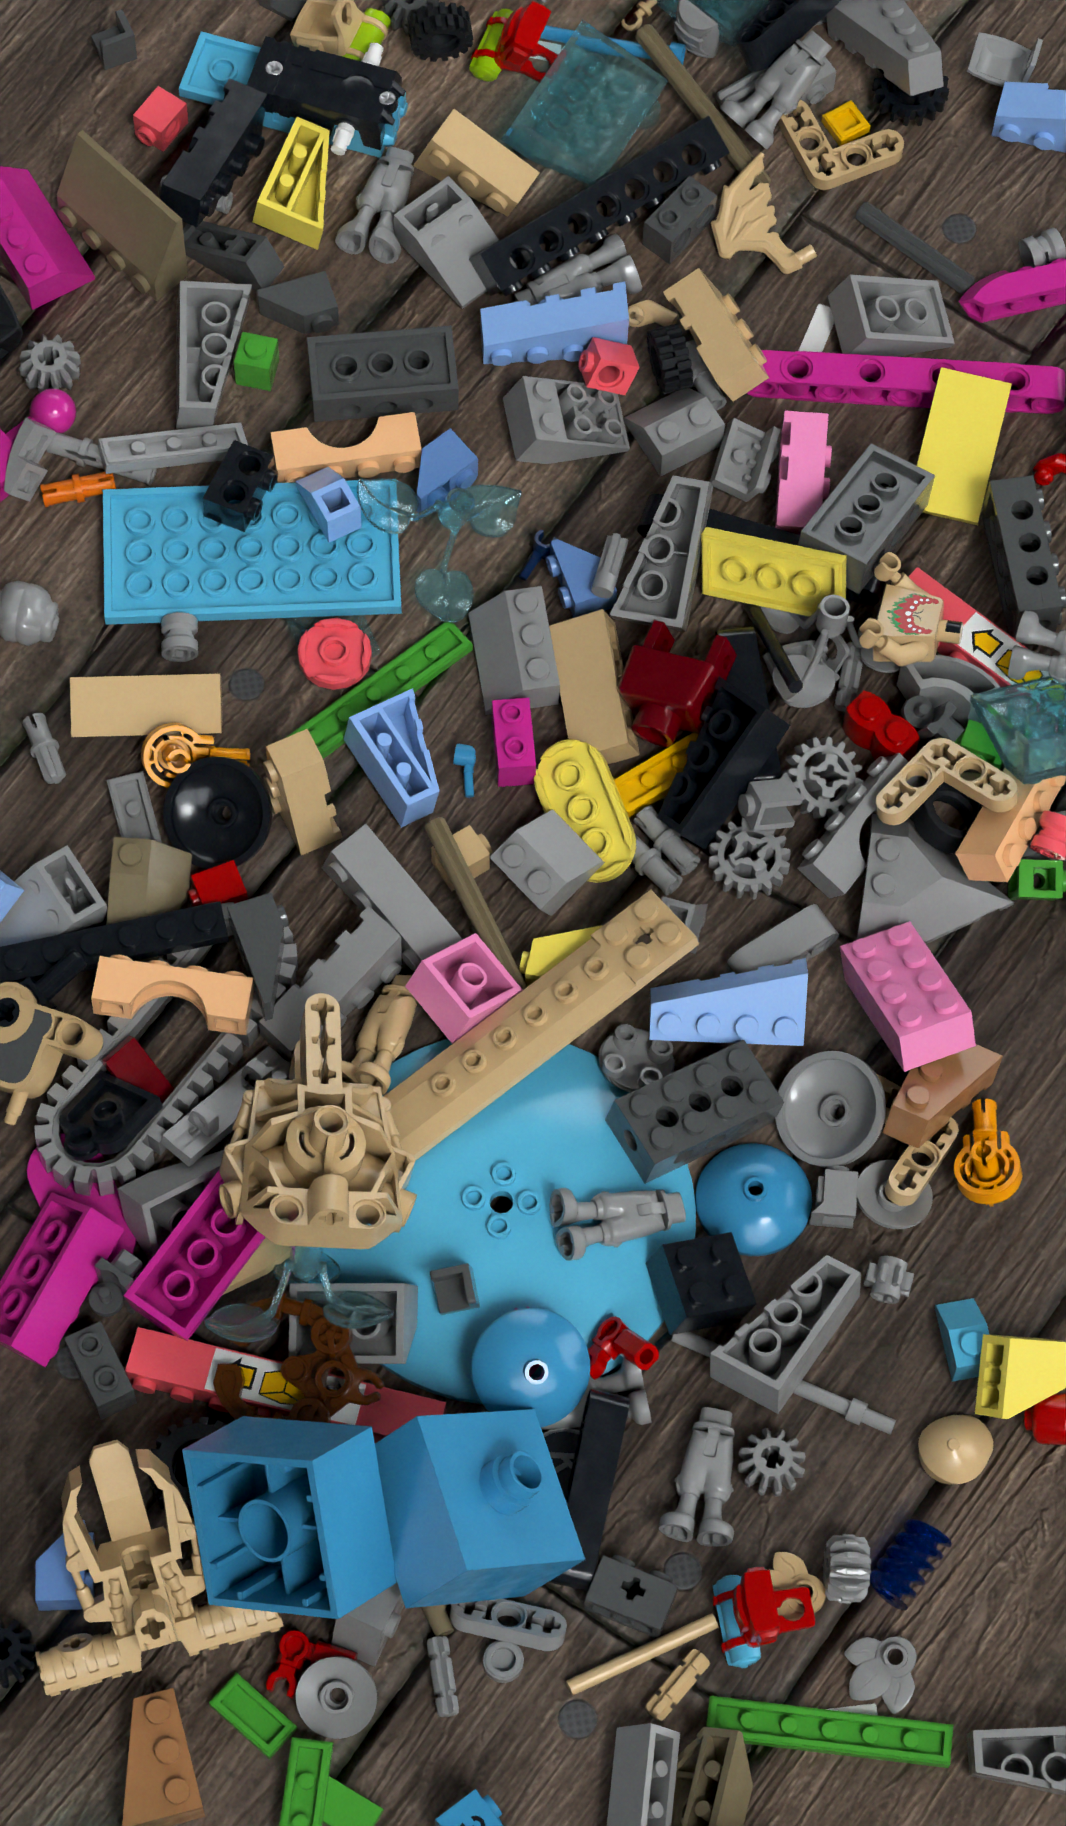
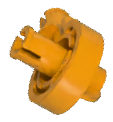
(179, 752)
(986, 1160)

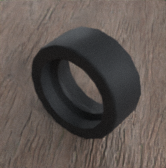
(937, 832)

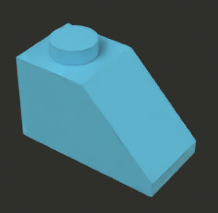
(962, 1334)

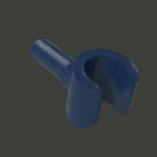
(540, 551)

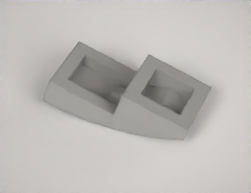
(23, 470)

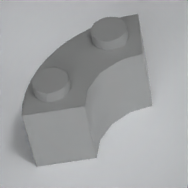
(946, 681)

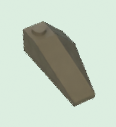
(146, 879)

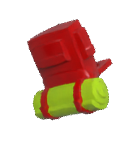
(510, 42)

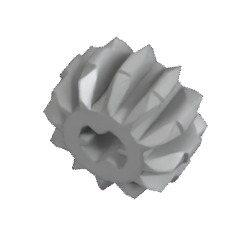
(50, 364)
(757, 1456)
(846, 1568)

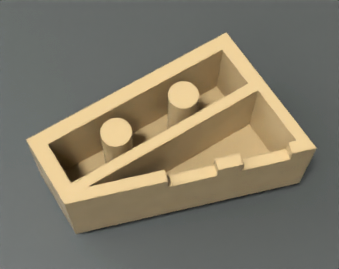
(477, 164)
(719, 334)
(298, 791)

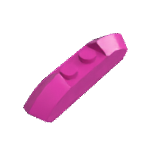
(1017, 292)

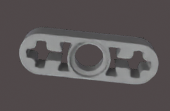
(523, 1613)

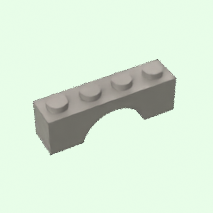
(836, 858)

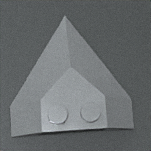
(919, 885)

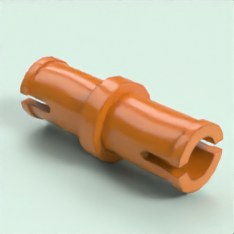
(76, 488)

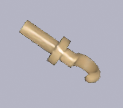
(644, 9)

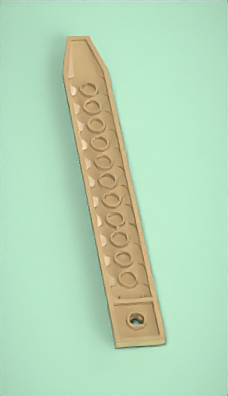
(523, 1035)

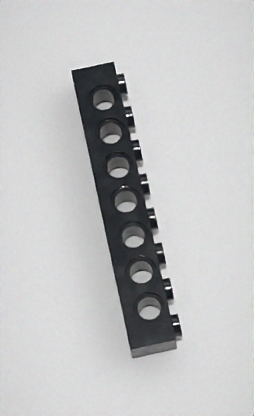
(494, 263)

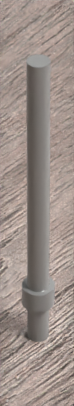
(855, 1410)

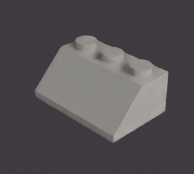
(515, 649)
(377, 1344)

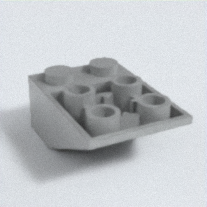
(442, 234)
(563, 421)
(54, 901)

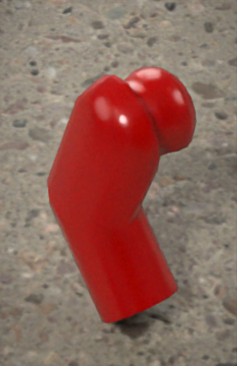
(1049, 467)

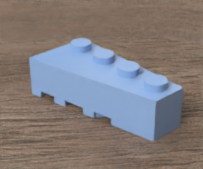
(553, 327)
(748, 1006)

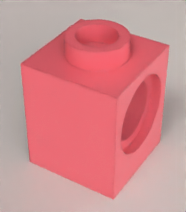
(160, 119)
(608, 366)

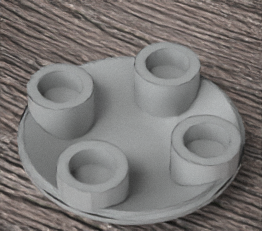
(633, 1060)

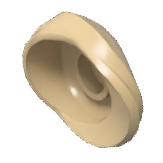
(955, 1449)

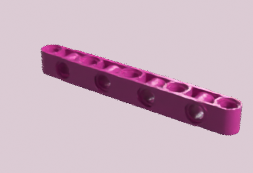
(900, 380)

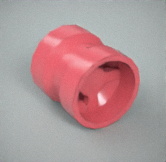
(1052, 839)

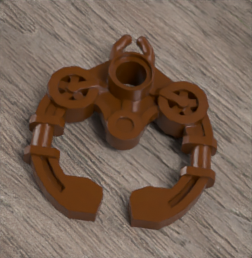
(305, 1371)

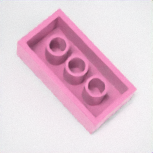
(907, 996)

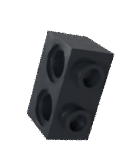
(232, 484)

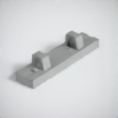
(216, 1114)

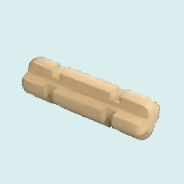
(677, 1685)

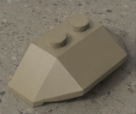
(712, 1780)

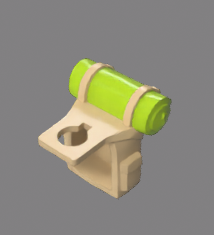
(339, 28)

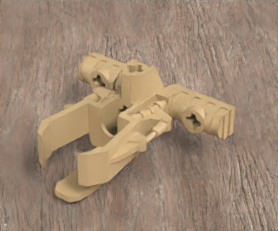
(141, 1578)

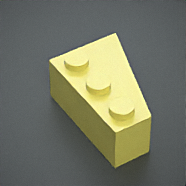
(296, 186)

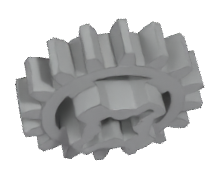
(829, 763)
(745, 873)

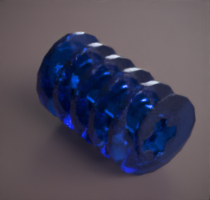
(906, 1561)

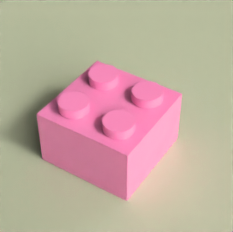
(462, 986)

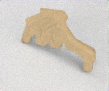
(746, 220)

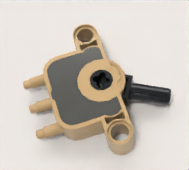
(37, 1035)

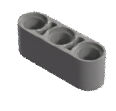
(793, 939)

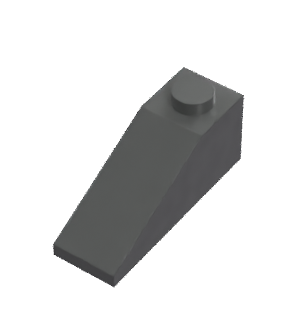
(233, 254)
(260, 940)

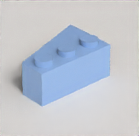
(1032, 115)
(395, 756)

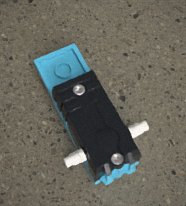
(340, 94)

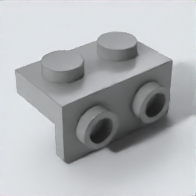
(745, 460)

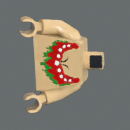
(908, 620)

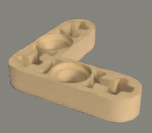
(836, 159)
(940, 771)
(906, 1164)

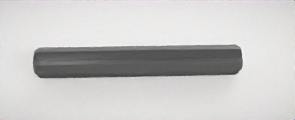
(914, 247)

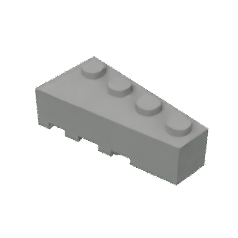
(889, 40)
(206, 341)
(668, 559)
(377, 880)
(349, 975)
(786, 1339)
(370, 1625)
(1020, 1757)

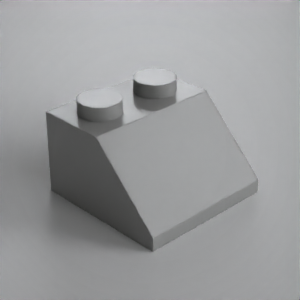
(676, 429)
(547, 861)

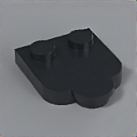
(106, 1117)

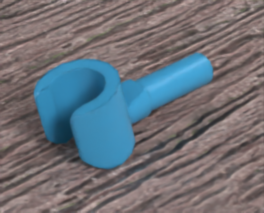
(466, 757)

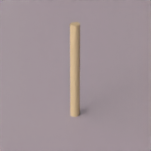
(642, 1654)

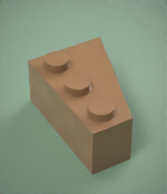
(938, 1091)
(159, 1768)

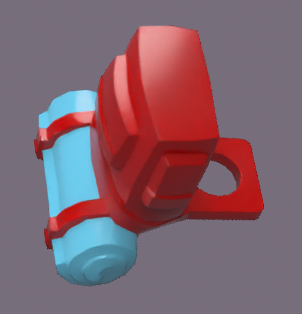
(751, 1616)

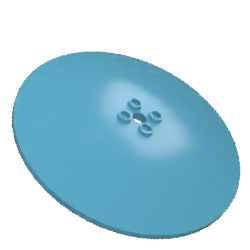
(521, 1147)

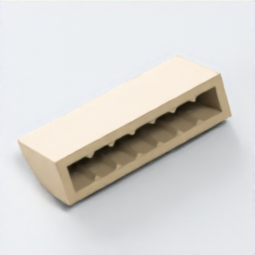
(589, 679)
(144, 702)

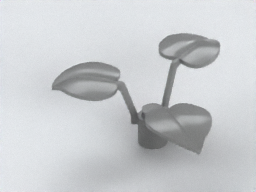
(818, 679)

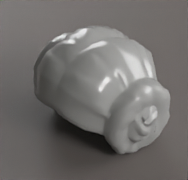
(27, 613)

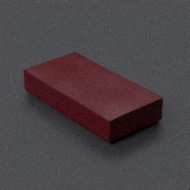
(134, 1066)

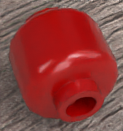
(1048, 1420)

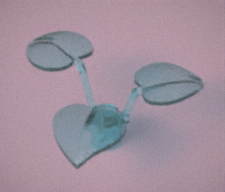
(489, 508)
(305, 1265)

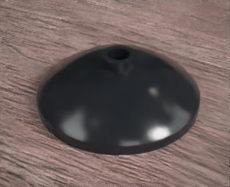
(196, 809)

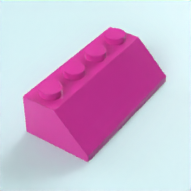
(36, 243)
(193, 1265)
(52, 1276)

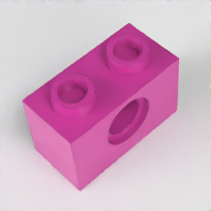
(513, 742)

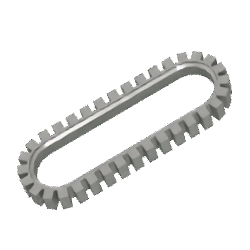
(182, 1100)

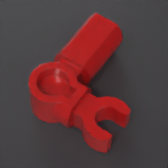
(617, 1339)
(293, 1653)

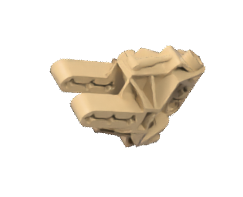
(317, 1150)

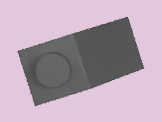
(301, 303)

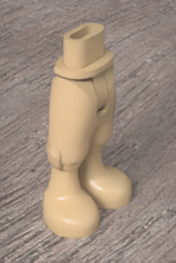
(382, 1036)

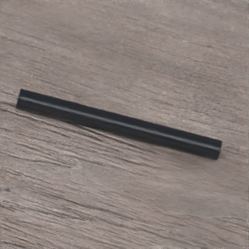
(774, 648)

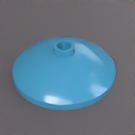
(758, 1222)
(514, 1345)

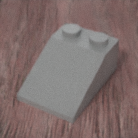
(889, 316)

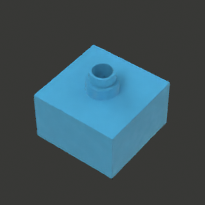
(474, 1508)
(290, 1516)

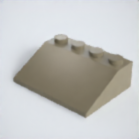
(122, 218)

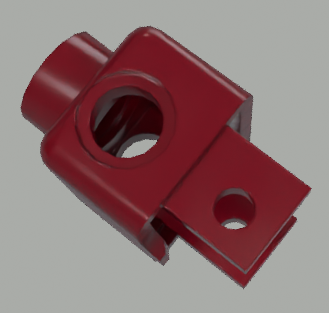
(671, 689)

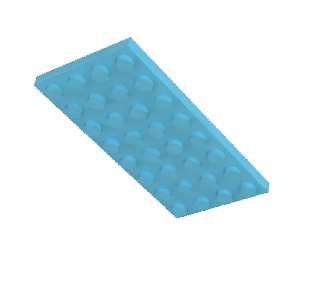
(174, 560)

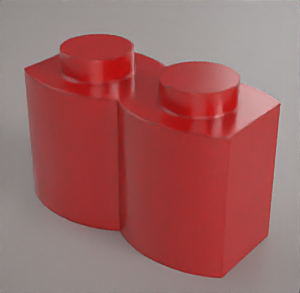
(874, 728)

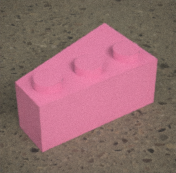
(802, 469)

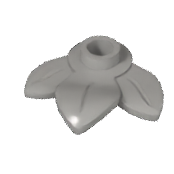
(877, 1675)

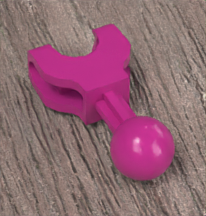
(48, 407)

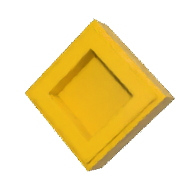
(845, 123)

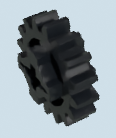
(907, 106)

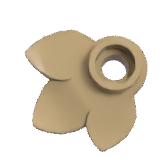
(792, 1573)

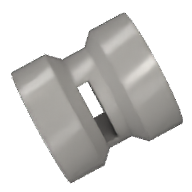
(1042, 249)
(179, 637)

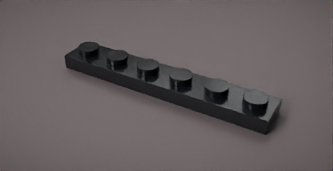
(133, 938)

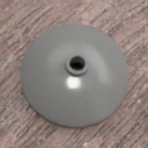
(811, 1099)

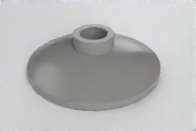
(874, 1202)
(333, 1717)

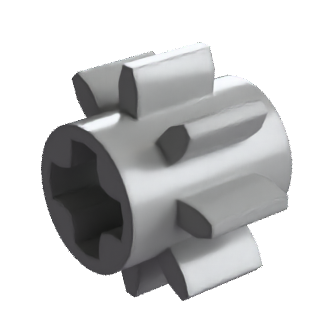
(888, 1279)

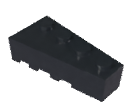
(217, 154)

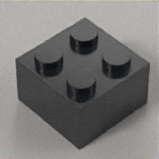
(700, 1283)

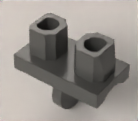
(931, 721)
(114, 1279)

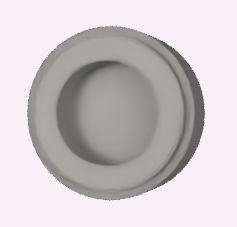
(503, 1661)

